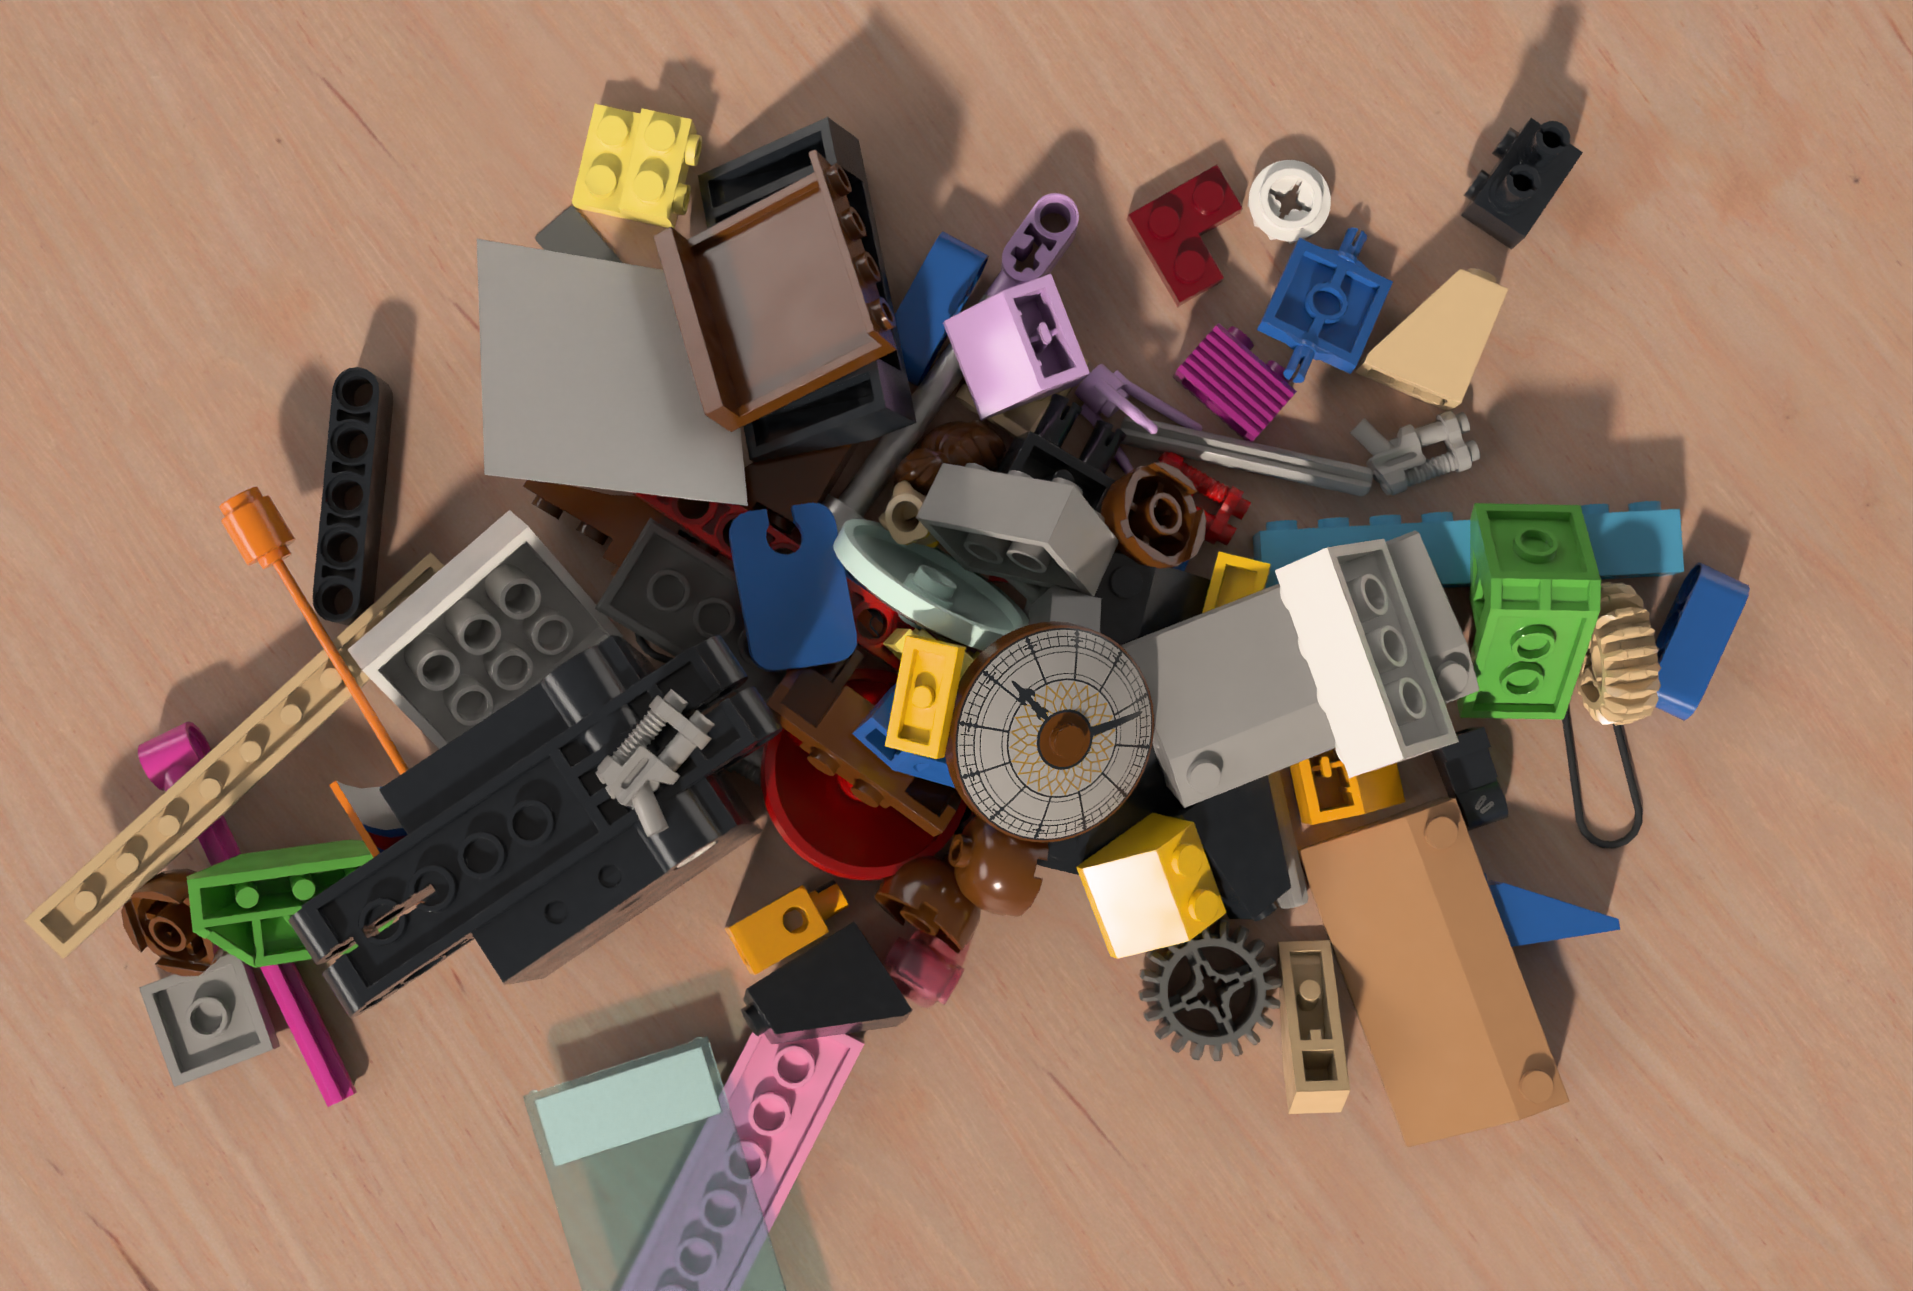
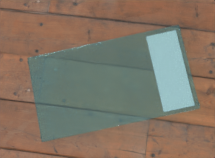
(654, 1177)

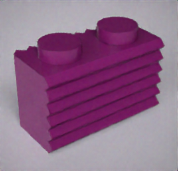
(1235, 381)

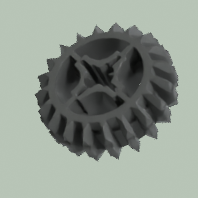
(1233, 979)

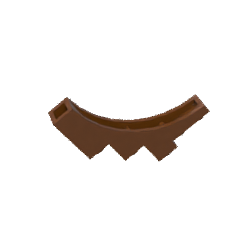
(769, 485)

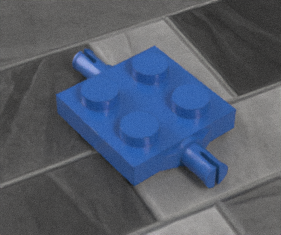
(1325, 305)

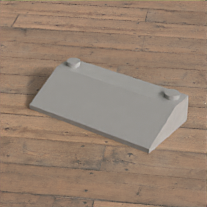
(1240, 695)

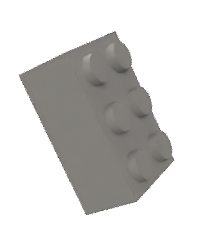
(1018, 527)

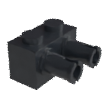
(1522, 181)
(1043, 458)

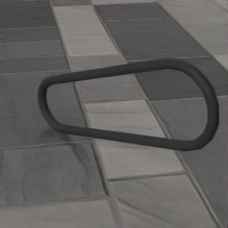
(1576, 790)

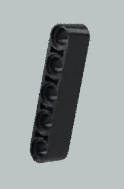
(339, 476)

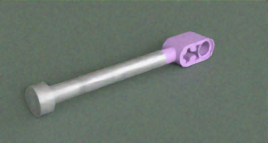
(946, 371)

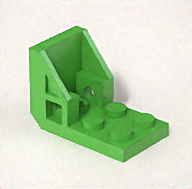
(1531, 608)

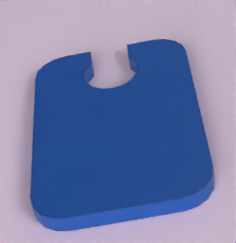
(796, 602)

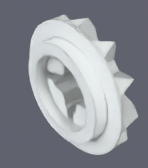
(1312, 197)

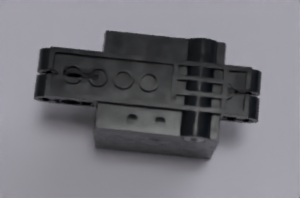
(528, 837)

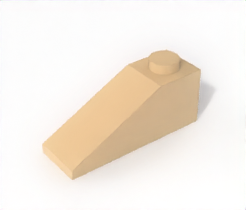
(1311, 1029)

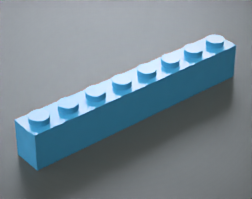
(1623, 543)

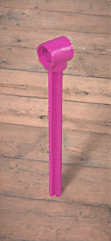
(165, 762)

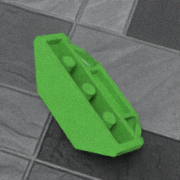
(252, 896)

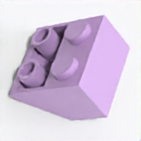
(1016, 347)

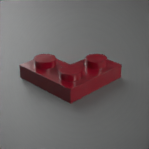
(1172, 231)

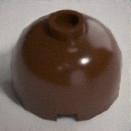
(1154, 516)
(996, 868)
(930, 900)
(162, 920)

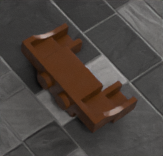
(824, 716)

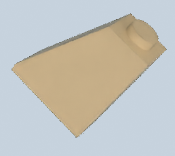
(1440, 341)

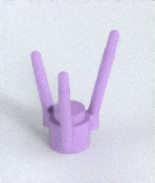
(1109, 392)

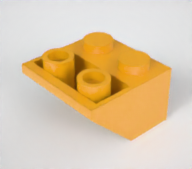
(1329, 794)

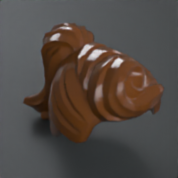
(950, 444)

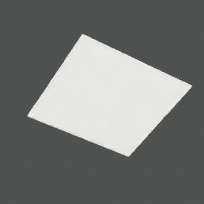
(594, 380)

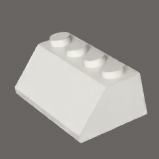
(1365, 656)

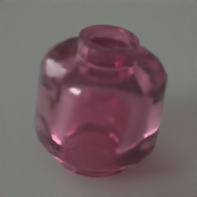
(924, 968)

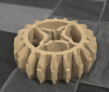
(1621, 660)

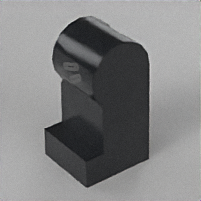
(1471, 778)

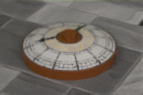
(1049, 731)

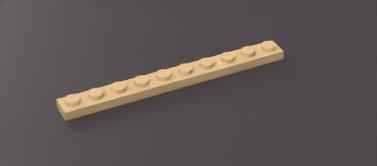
(212, 784)

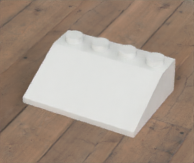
(480, 632)

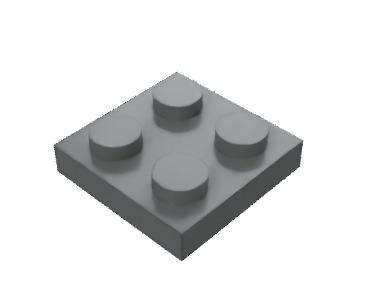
(209, 1019)

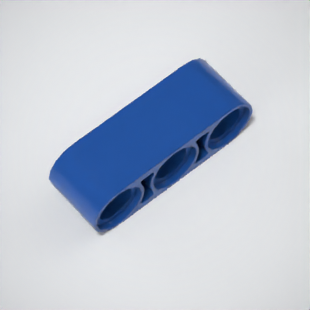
(933, 297)
(1696, 637)

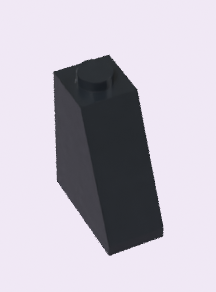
(1242, 847)
(826, 993)

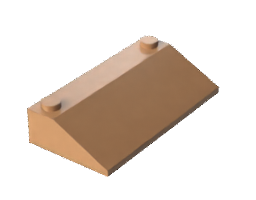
(1432, 974)

